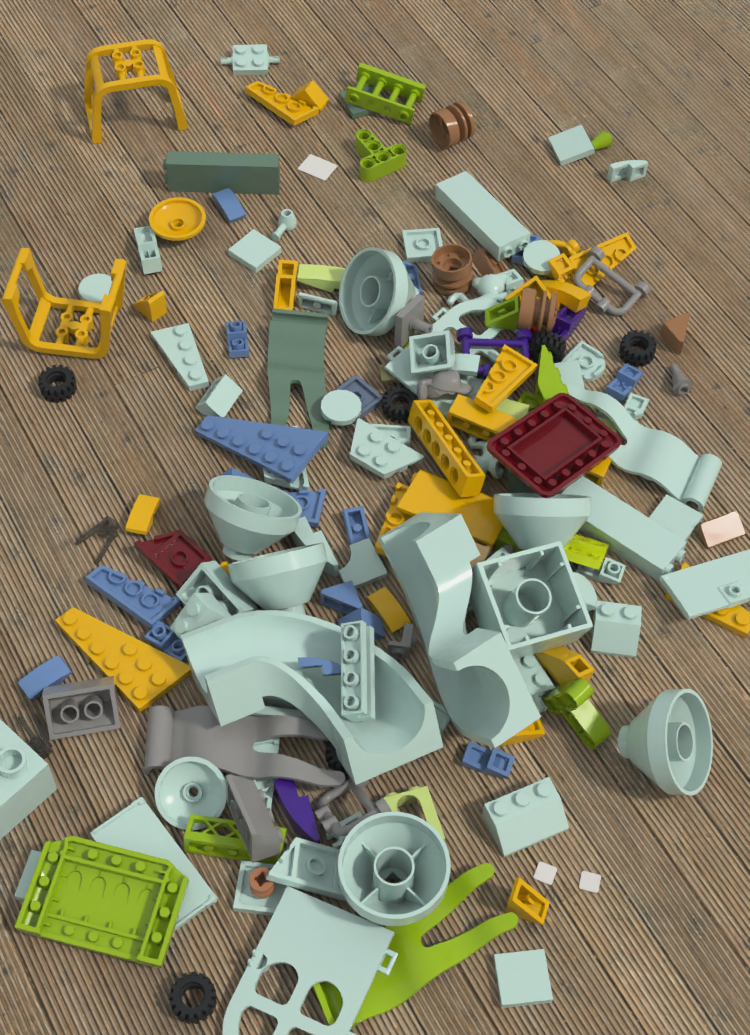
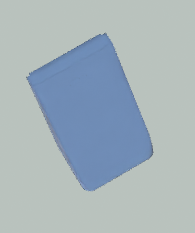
(355, 524)

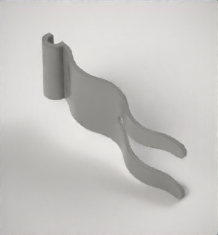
(230, 747)

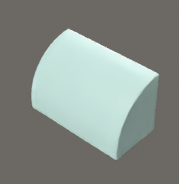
(219, 397)

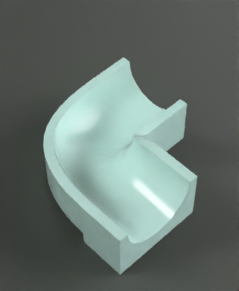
(258, 657)
(470, 670)

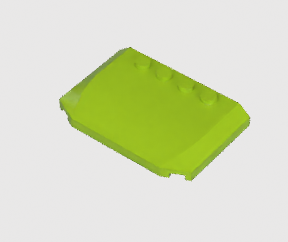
(104, 900)

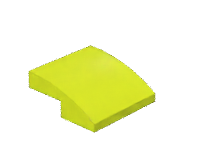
(586, 551)

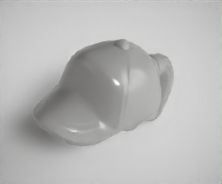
(442, 383)

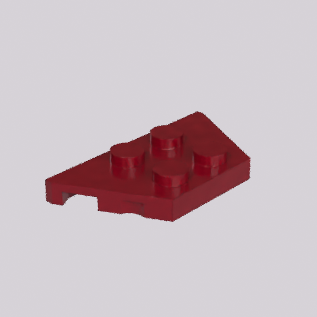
(173, 555)

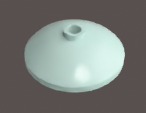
(174, 794)

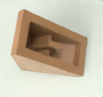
(674, 332)

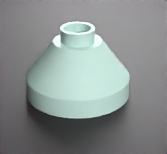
(374, 291)
(249, 514)
(540, 520)
(281, 578)
(671, 742)
(393, 848)

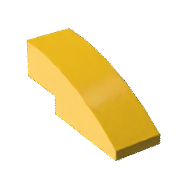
(286, 285)
(568, 294)

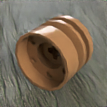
(452, 124)
(452, 269)
(537, 310)

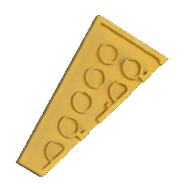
(138, 669)

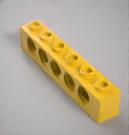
(446, 448)

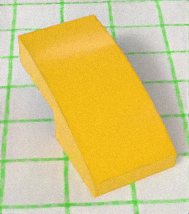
(562, 269)
(142, 514)
(388, 609)

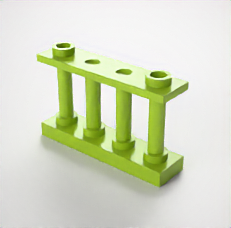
(389, 82)

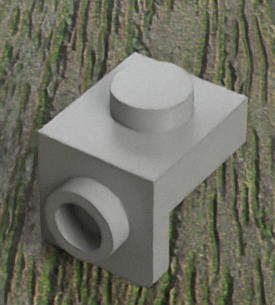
(402, 649)

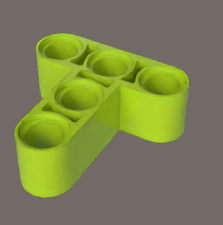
(377, 159)
(573, 703)

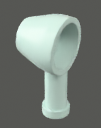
(286, 222)

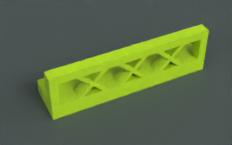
(221, 846)

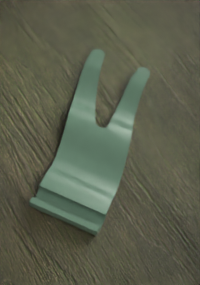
(297, 357)

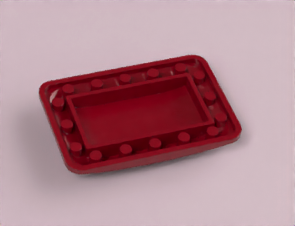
(554, 445)

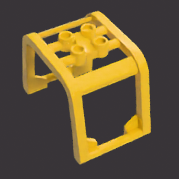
(93, 99)
(31, 338)

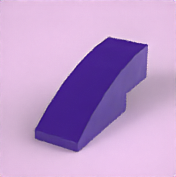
(567, 322)
(296, 809)

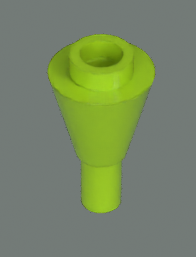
(602, 140)

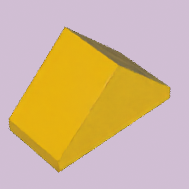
(312, 95)
(152, 305)
(527, 903)

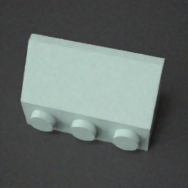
(212, 579)
(525, 817)

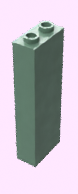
(218, 171)

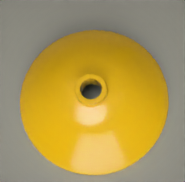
(177, 219)

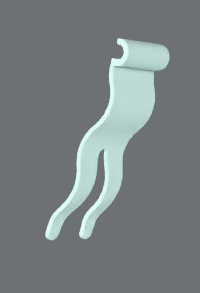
(655, 452)

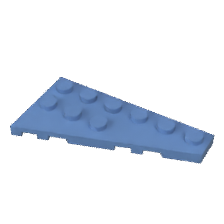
(270, 446)

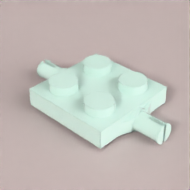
(250, 60)
(535, 679)

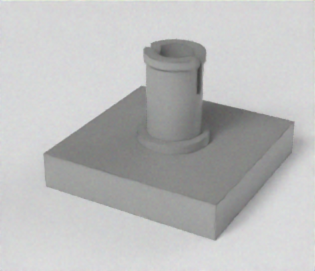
(411, 321)

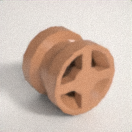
(260, 889)

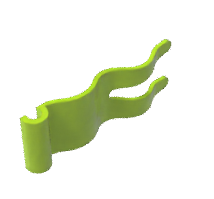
(421, 964)

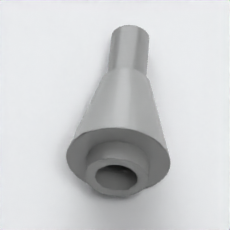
(681, 383)

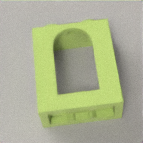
(413, 795)

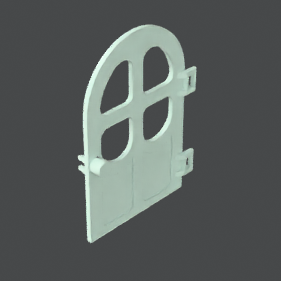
(401, 367)
(322, 947)

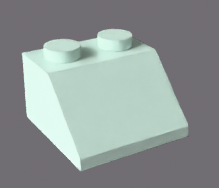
(431, 352)
(198, 612)
(616, 629)

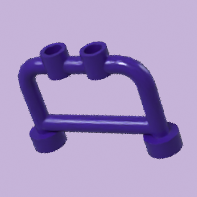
(466, 338)

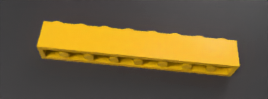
(479, 422)

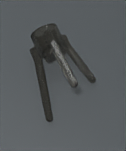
(104, 529)
(39, 745)

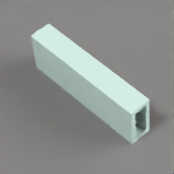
(482, 215)
(629, 531)

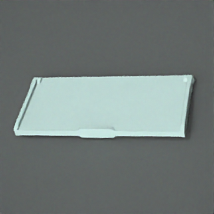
(710, 585)
(141, 831)

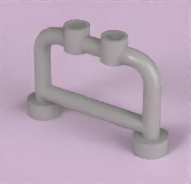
(595, 255)
(329, 820)

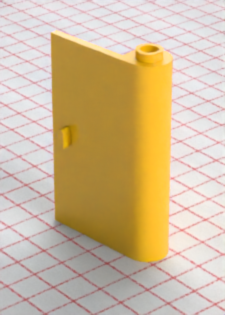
(437, 495)

